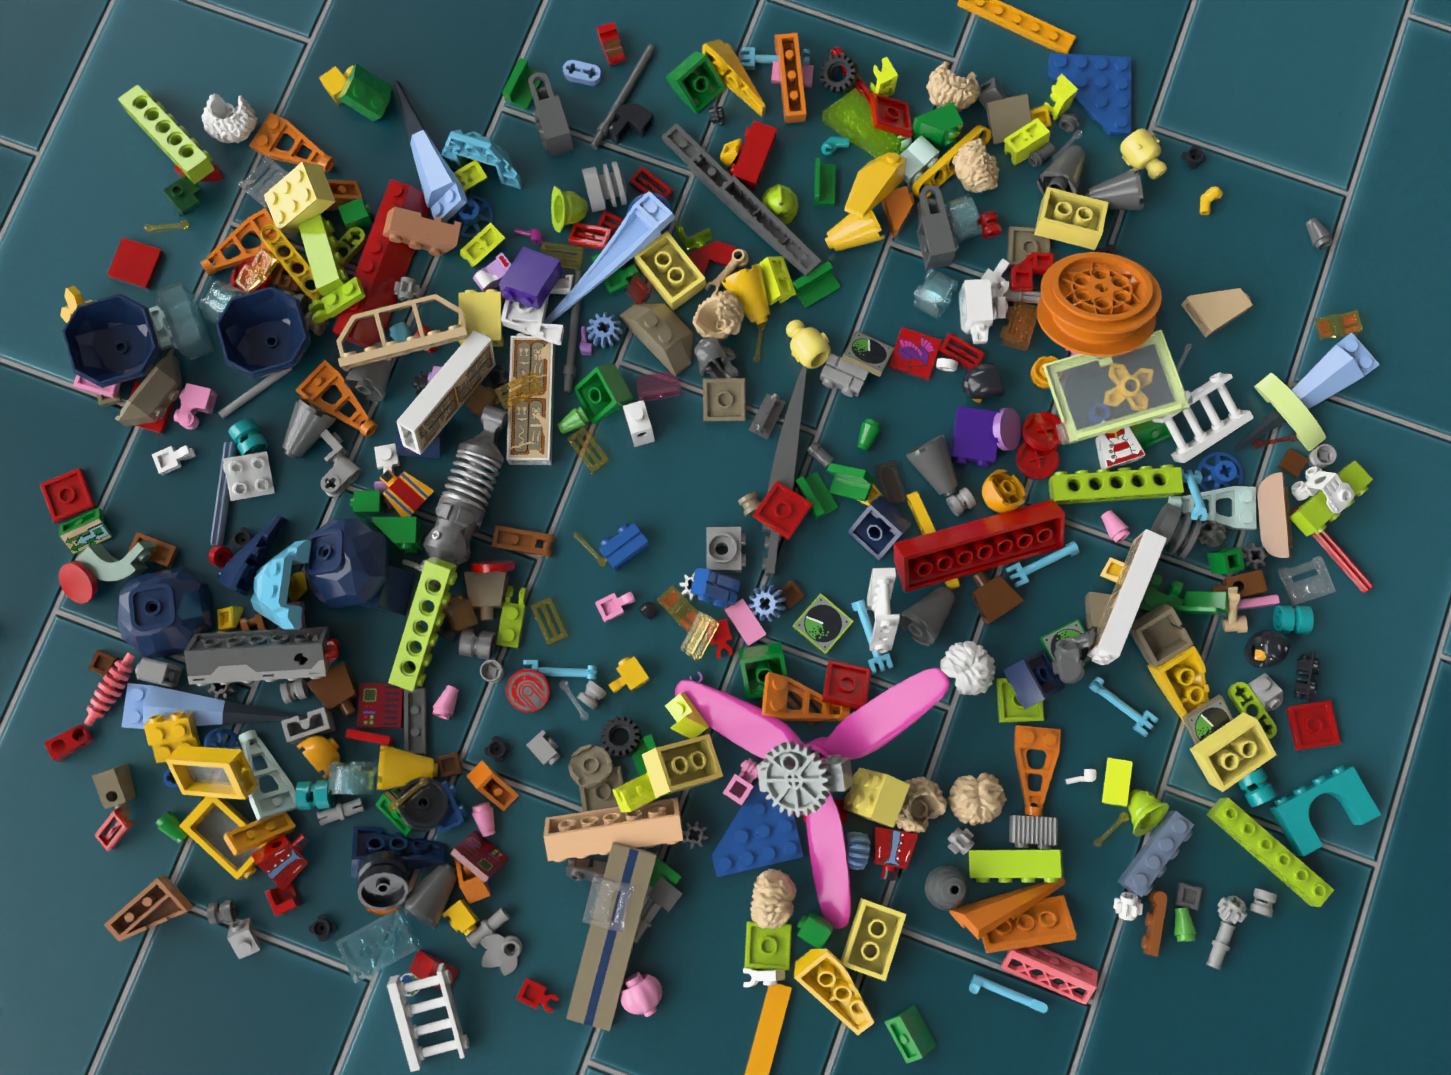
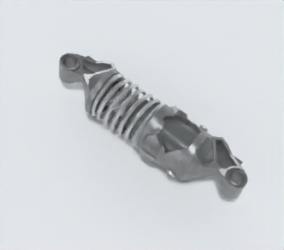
(461, 506)

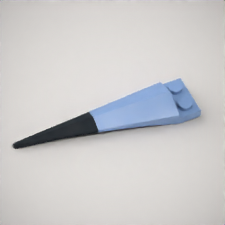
(439, 184)
(1335, 371)
(150, 700)

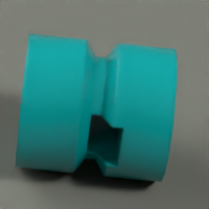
(248, 437)
(1297, 619)
(1262, 792)
(311, 795)

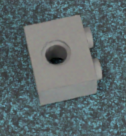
(732, 539)

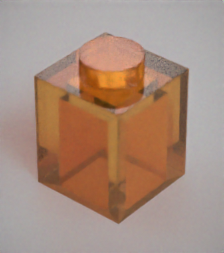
(480, 398)
(460, 613)

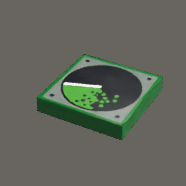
(1067, 631)

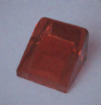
(638, 290)

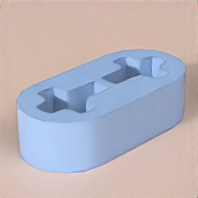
(582, 72)

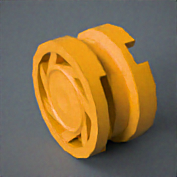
(1037, 371)

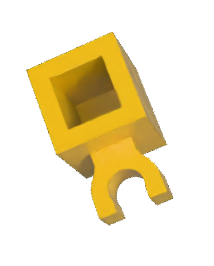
(334, 81)
(631, 675)

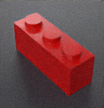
(754, 154)

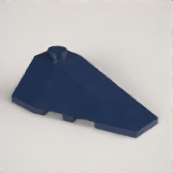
(242, 567)
(416, 852)

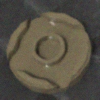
(590, 766)

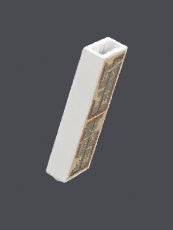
(446, 392)
(532, 419)
(1126, 597)

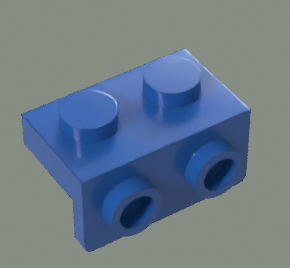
(455, 812)

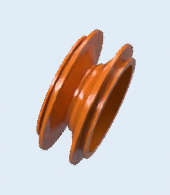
(1098, 304)

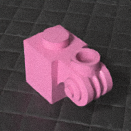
(194, 400)
(740, 785)

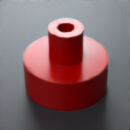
(220, 555)

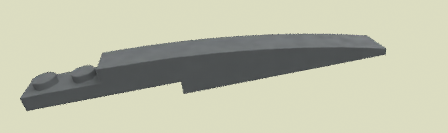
(740, 200)
(784, 463)

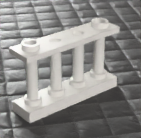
(1219, 429)
(878, 601)
(410, 1032)

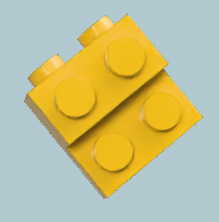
(170, 732)

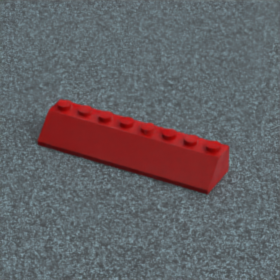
(381, 266)
(979, 545)

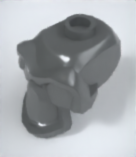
(715, 359)
(1067, 657)

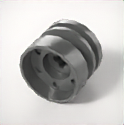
(1179, 532)

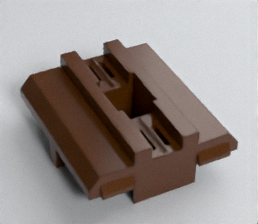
(283, 281)

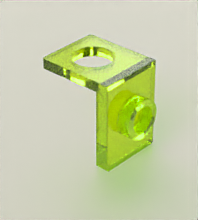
(695, 240)

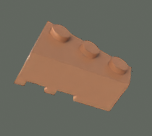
(420, 232)
(149, 908)

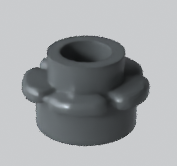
(1068, 122)

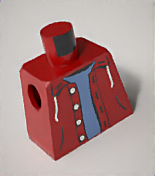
(892, 850)
(282, 859)

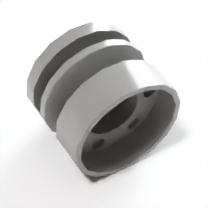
(604, 186)

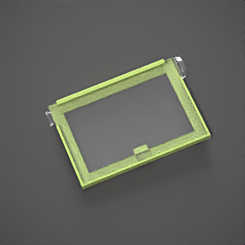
(1115, 391)

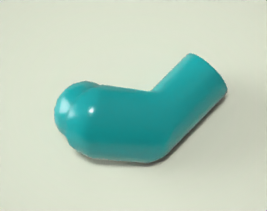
(833, 143)

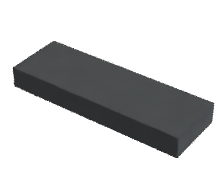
(416, 721)

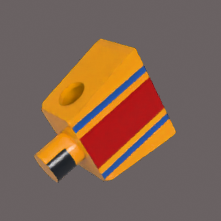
(405, 492)

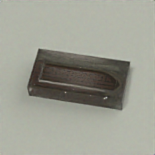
(890, 483)

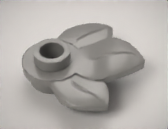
(498, 953)

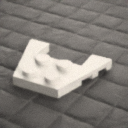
(531, 320)

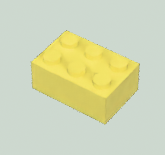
(299, 197)
(1071, 218)
(670, 270)
(1233, 751)
(682, 765)
(876, 796)
(873, 939)

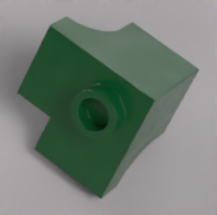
(183, 195)

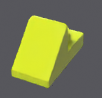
(688, 719)

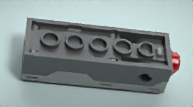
(260, 655)

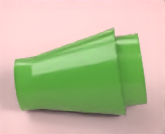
(575, 419)
(1184, 926)

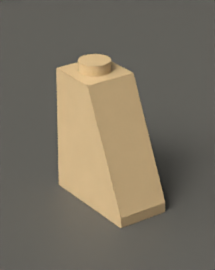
(1216, 309)

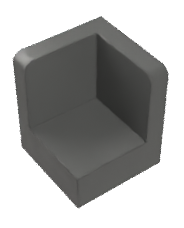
(991, 91)
(665, 894)

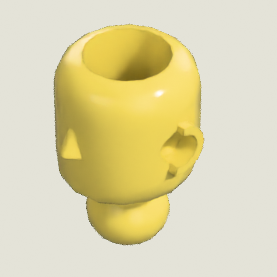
(1142, 151)
(808, 344)

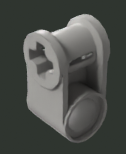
(342, 475)

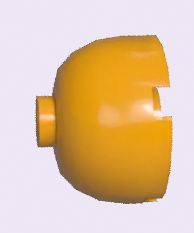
(1003, 492)
(320, 752)

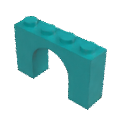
(1293, 812)

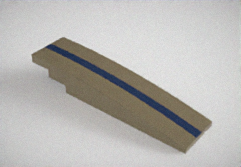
(609, 951)

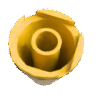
(854, 231)
(751, 291)
(400, 767)

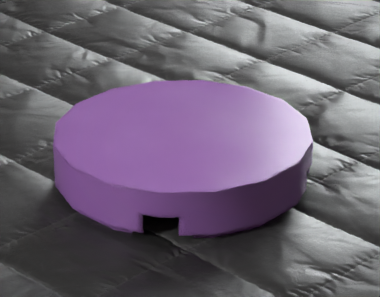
(1007, 429)

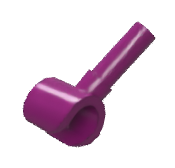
(535, 234)

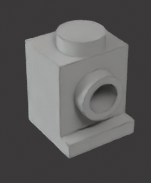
(544, 748)

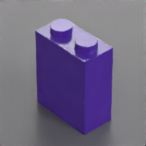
(530, 278)
(974, 437)

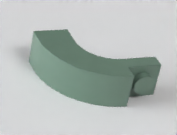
(111, 569)

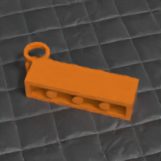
(790, 77)

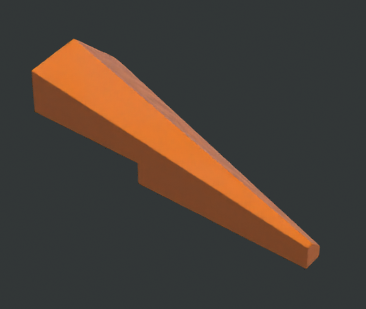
(989, 913)

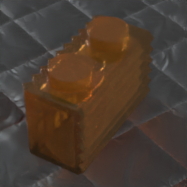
(1019, 326)

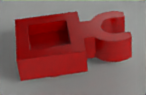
(720, 637)
(533, 994)

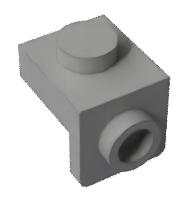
(335, 443)
(1267, 692)
(243, 938)

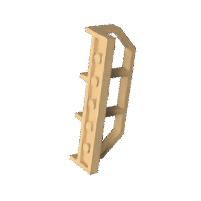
(393, 348)

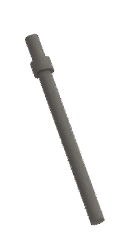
(603, 128)
(569, 369)

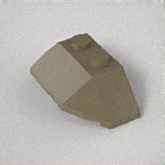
(661, 333)
(153, 394)

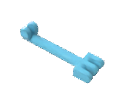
(749, 58)
(1192, 481)
(1070, 549)
(860, 606)
(590, 673)
(1141, 720)
(978, 981)

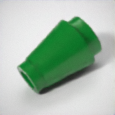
(868, 434)
(169, 825)

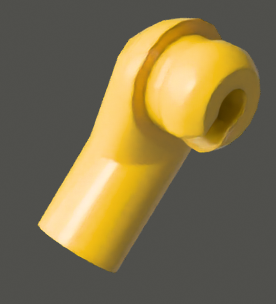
(1206, 198)

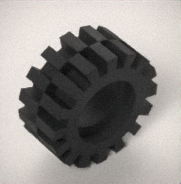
(831, 65)
(609, 730)

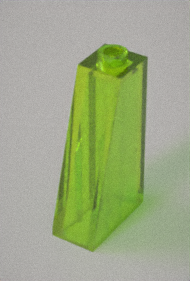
(853, 119)

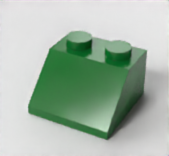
(696, 81)
(365, 93)
(939, 126)
(603, 392)
(403, 532)
(756, 663)

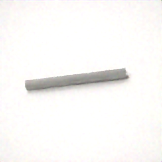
(252, 393)

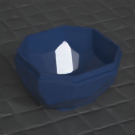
(254, 321)
(98, 332)
(347, 562)
(180, 614)

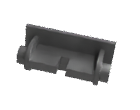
(767, 415)
(579, 869)

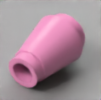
(1115, 526)
(446, 703)
(484, 818)

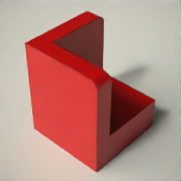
(283, 900)

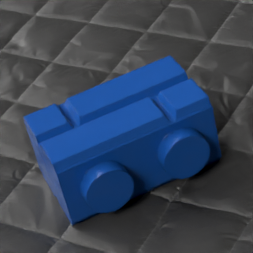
(623, 546)
(715, 587)

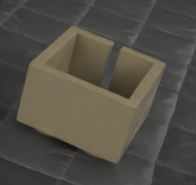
(1157, 637)

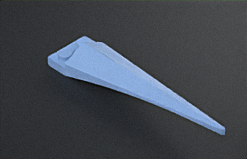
(636, 232)

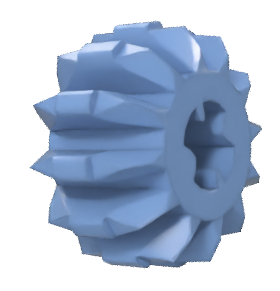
(601, 337)
(760, 600)
(857, 849)

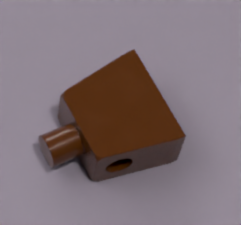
(1249, 584)
(993, 597)
(336, 689)

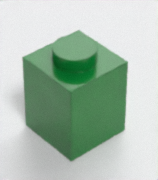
(356, 214)
(367, 503)
(1225, 560)
(814, 929)

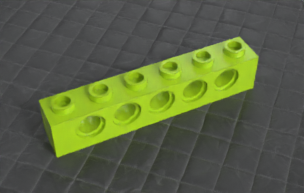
(166, 133)
(1170, 476)
(402, 674)
(1270, 852)

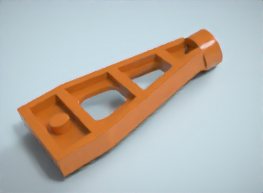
(272, 132)
(253, 223)
(319, 382)
(775, 701)
(1036, 739)

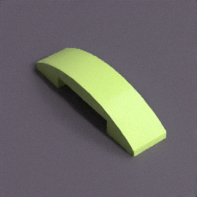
(1292, 410)

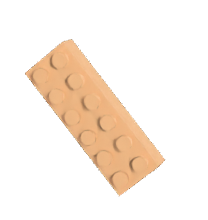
(596, 830)

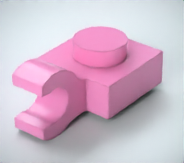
(611, 606)

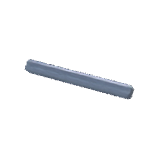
(222, 499)

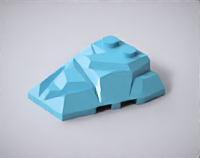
(482, 149)
(272, 586)

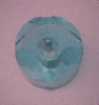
(963, 217)
(935, 293)
(217, 300)
(351, 778)

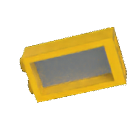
(212, 772)
(208, 826)

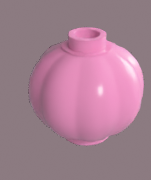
(641, 994)

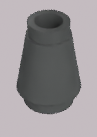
(1319, 235)

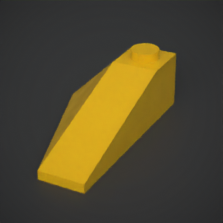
(733, 73)
(875, 183)
(1183, 681)
(832, 985)

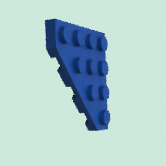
(1101, 86)
(757, 837)

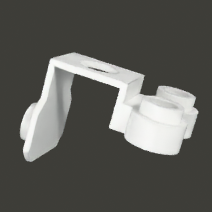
(1337, 492)

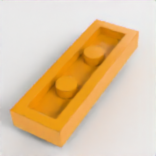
(258, 833)

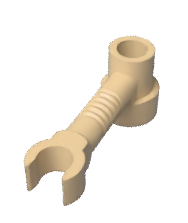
(742, 262)
(1234, 622)

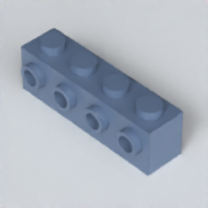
(1155, 854)

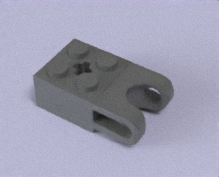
(550, 117)
(935, 230)

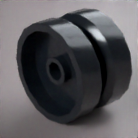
(425, 817)
(382, 880)

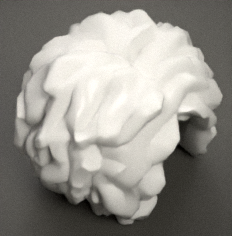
(226, 122)
(969, 666)

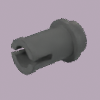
(1037, 158)
(820, 454)

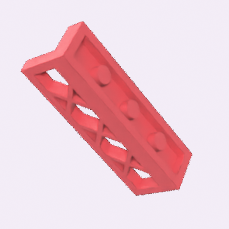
(1053, 967)

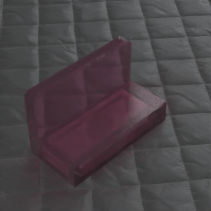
(658, 386)

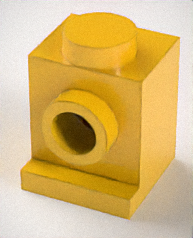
(462, 917)

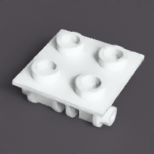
(248, 476)

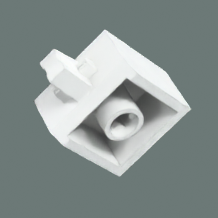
(977, 308)

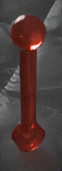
(1257, 443)

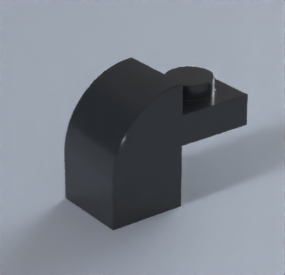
(633, 118)

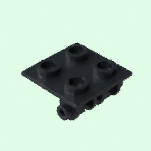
(1311, 666)

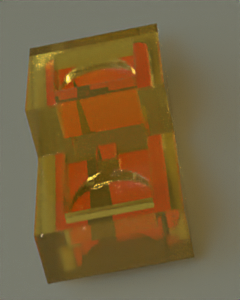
(253, 276)
(1338, 325)
(678, 608)

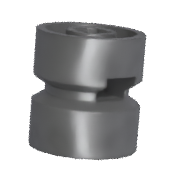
(477, 643)

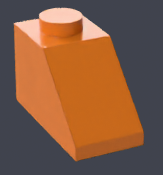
(343, 192)
(897, 208)
(492, 785)
(471, 886)

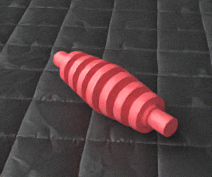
(109, 689)

